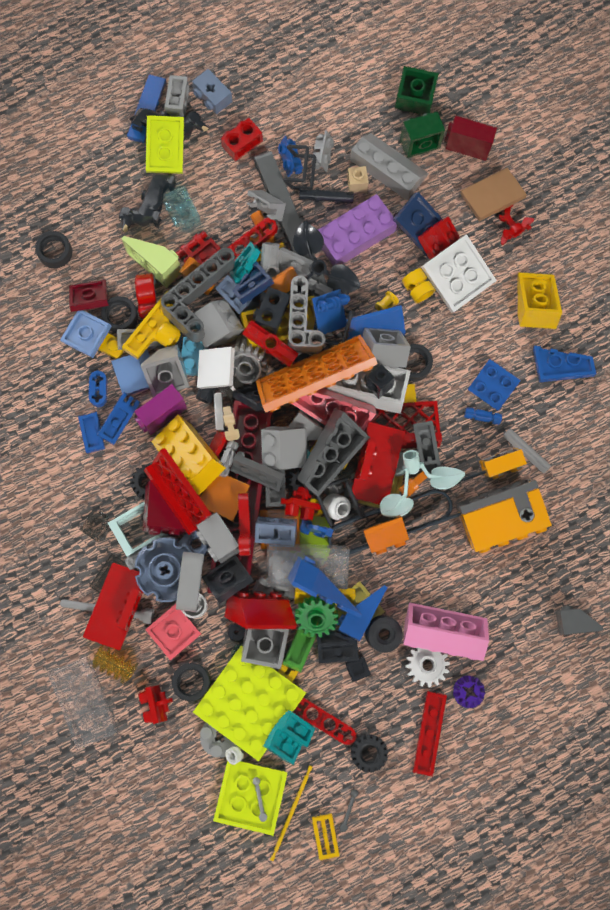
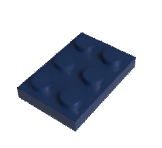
(416, 218)

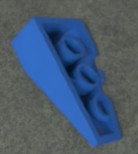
(312, 580)

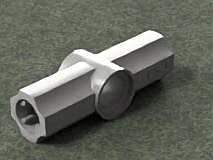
(269, 260)

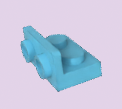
(190, 355)

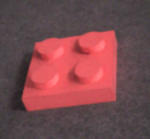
(173, 632)

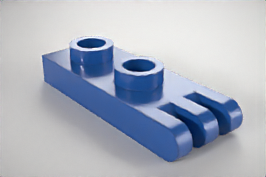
(117, 419)

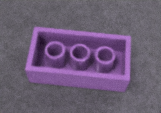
(357, 230)

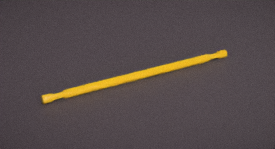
(291, 813)

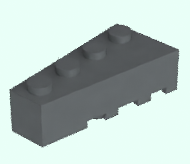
(332, 451)

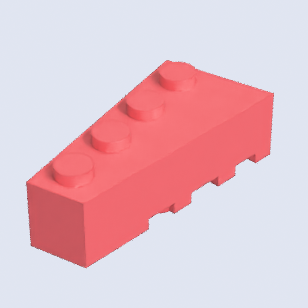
(325, 401)

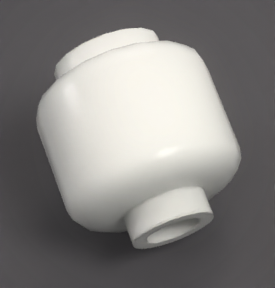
(337, 506)

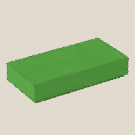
(299, 650)

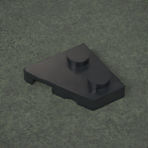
(336, 649)

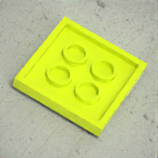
(239, 800)

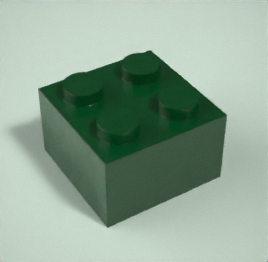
(416, 90)
(422, 134)

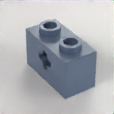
(212, 91)

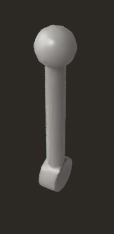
(263, 816)

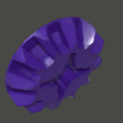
(467, 682)

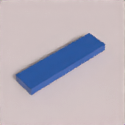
(149, 99)

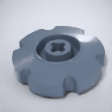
(152, 572)

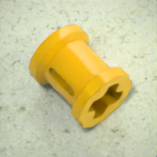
(387, 302)

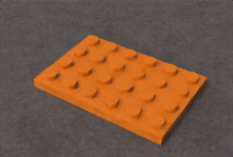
(315, 373)

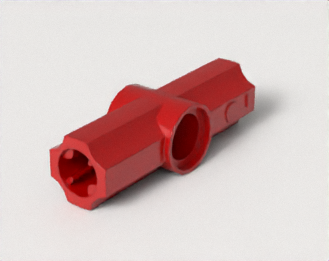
(259, 335)

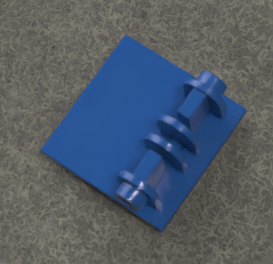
(330, 311)
(494, 384)

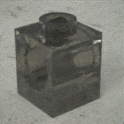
(87, 527)

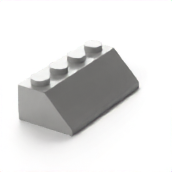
(388, 165)

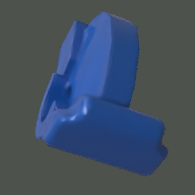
(306, 527)

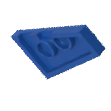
(562, 366)

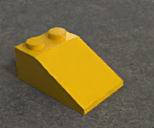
(538, 301)

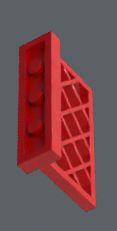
(409, 438)
(177, 491)

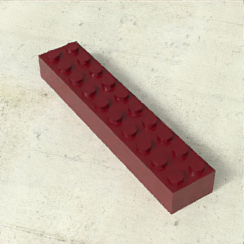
(250, 443)

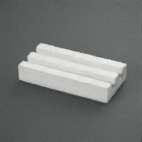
(218, 403)

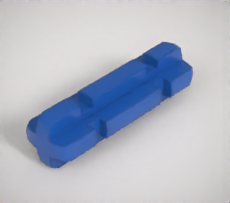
(482, 415)

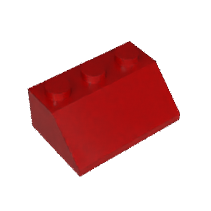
(260, 610)

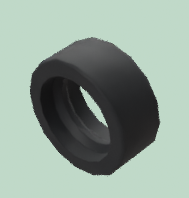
(48, 237)
(116, 301)
(416, 348)
(176, 682)

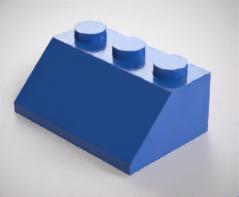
(385, 319)

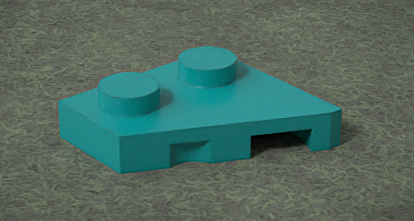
(244, 262)

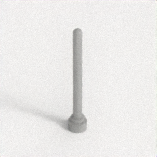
(145, 615)

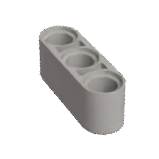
(189, 581)

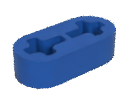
(103, 384)

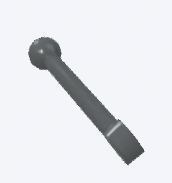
(343, 827)

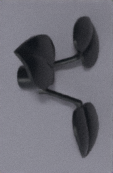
(310, 240)

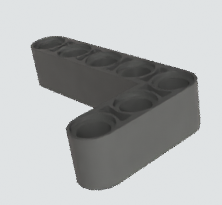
(195, 290)

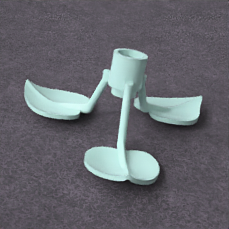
(409, 463)

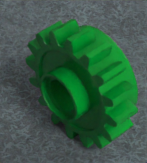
(316, 616)

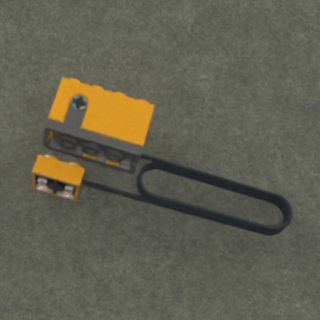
(494, 515)

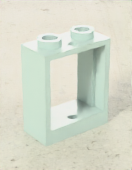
(120, 536)

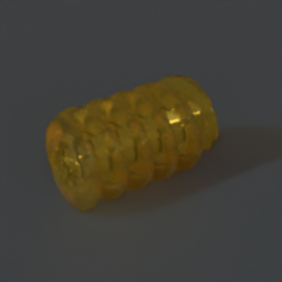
(114, 665)

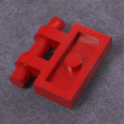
(202, 253)

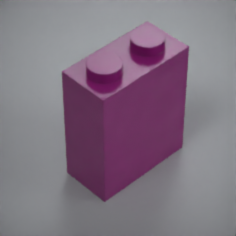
(160, 410)

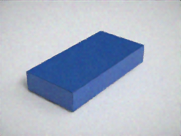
(89, 428)

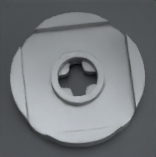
(210, 745)

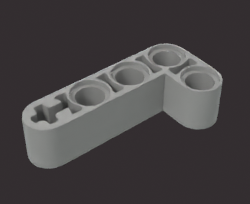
(300, 314)

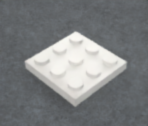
(458, 273)

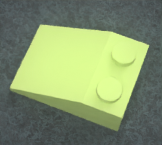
(154, 259)

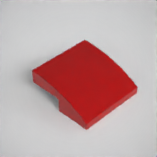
(438, 237)

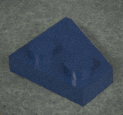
(252, 284)

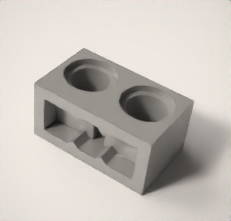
(177, 96)

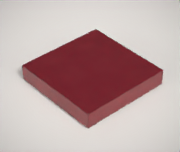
(88, 295)

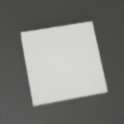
(215, 367)

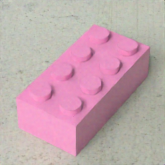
(446, 632)

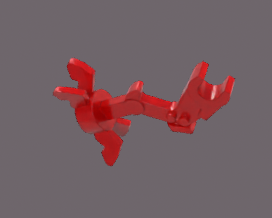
(515, 228)

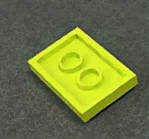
(164, 144)

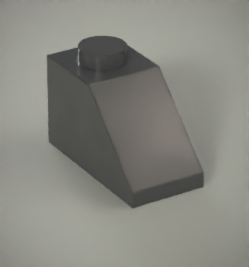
(575, 622)

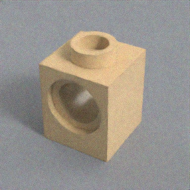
(357, 180)

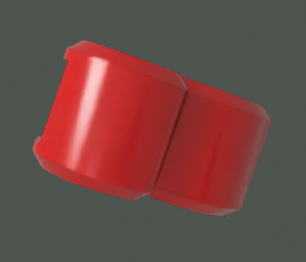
(145, 293)

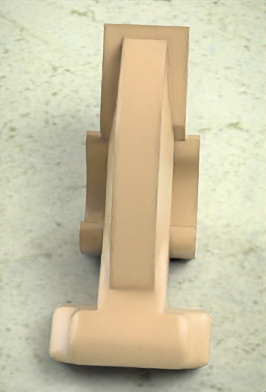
(229, 421)

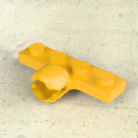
(153, 328)

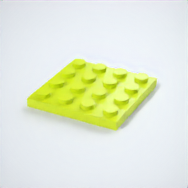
(248, 703)

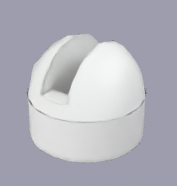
(230, 756)

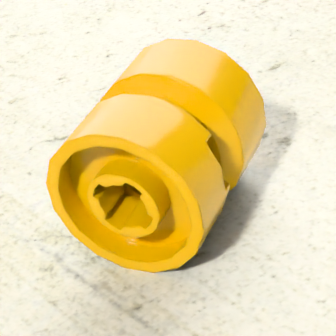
(417, 284)

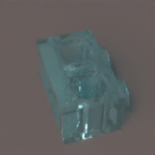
(185, 208)

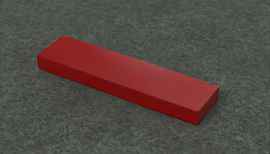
(429, 733)

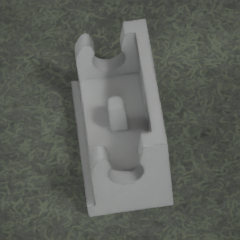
(267, 203)

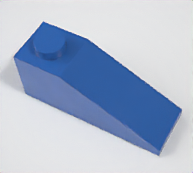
(356, 627)

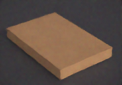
(493, 194)

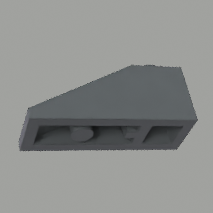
(427, 445)

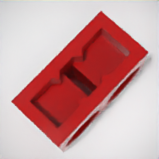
(244, 142)

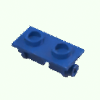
(290, 163)

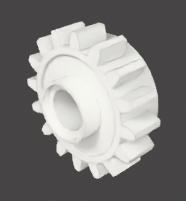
(420, 673)

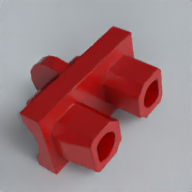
(300, 501)
(157, 703)

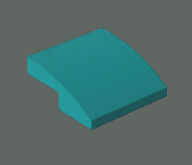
(289, 737)

